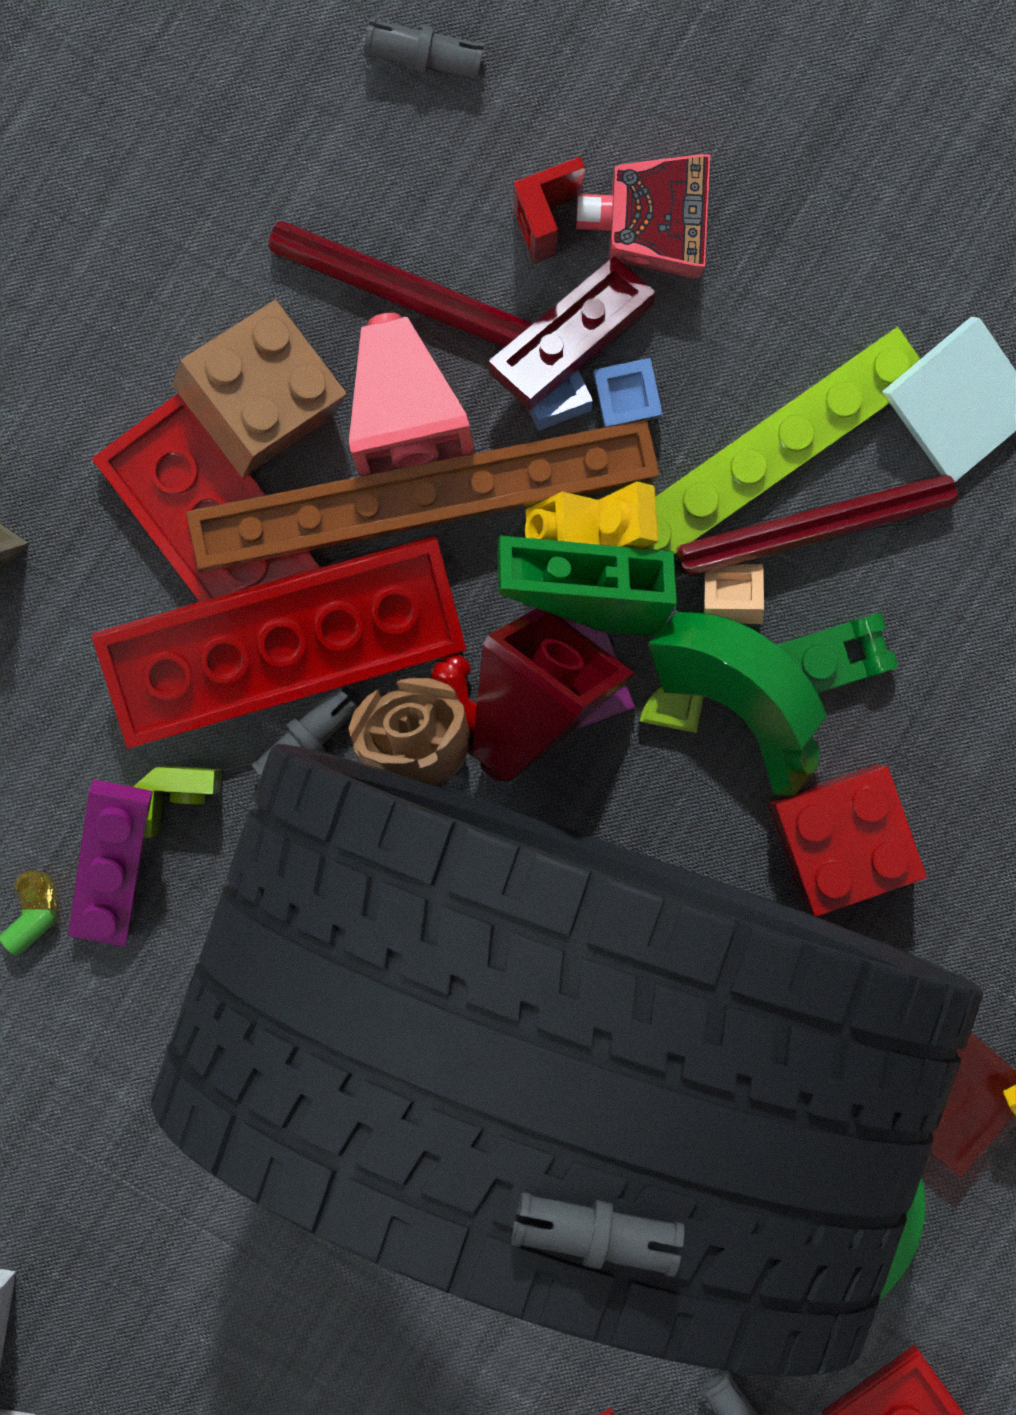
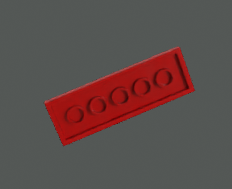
(279, 641)

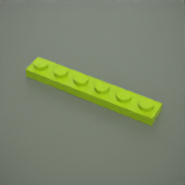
(781, 443)

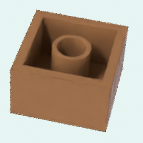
(258, 388)

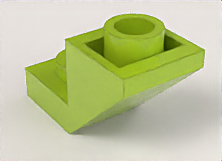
(185, 786)

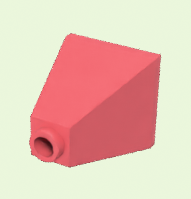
(402, 402)

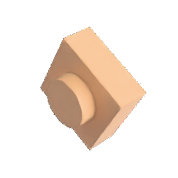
(735, 593)

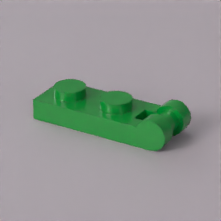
(825, 658)

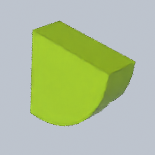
(672, 710)

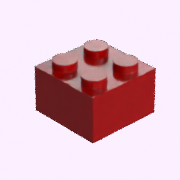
(847, 840)

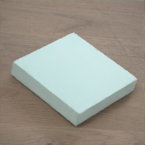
(958, 399)

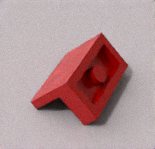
(534, 198)

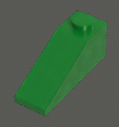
(590, 583)

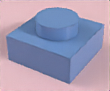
(627, 393)
(563, 403)

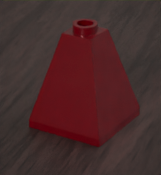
(536, 689)

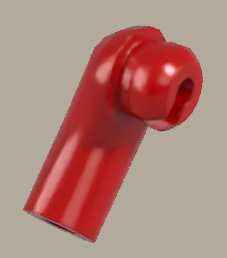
(454, 672)

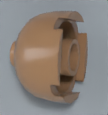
(413, 731)

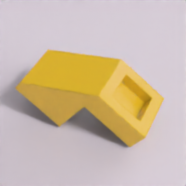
(617, 519)

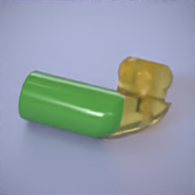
(38, 911)

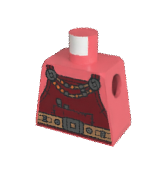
(654, 214)

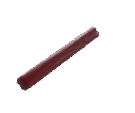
(395, 284)
(816, 525)

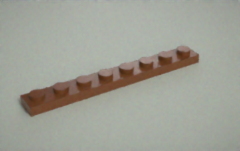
(421, 495)

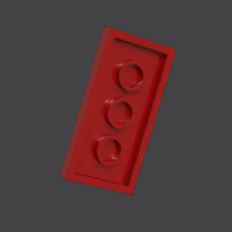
(176, 467)

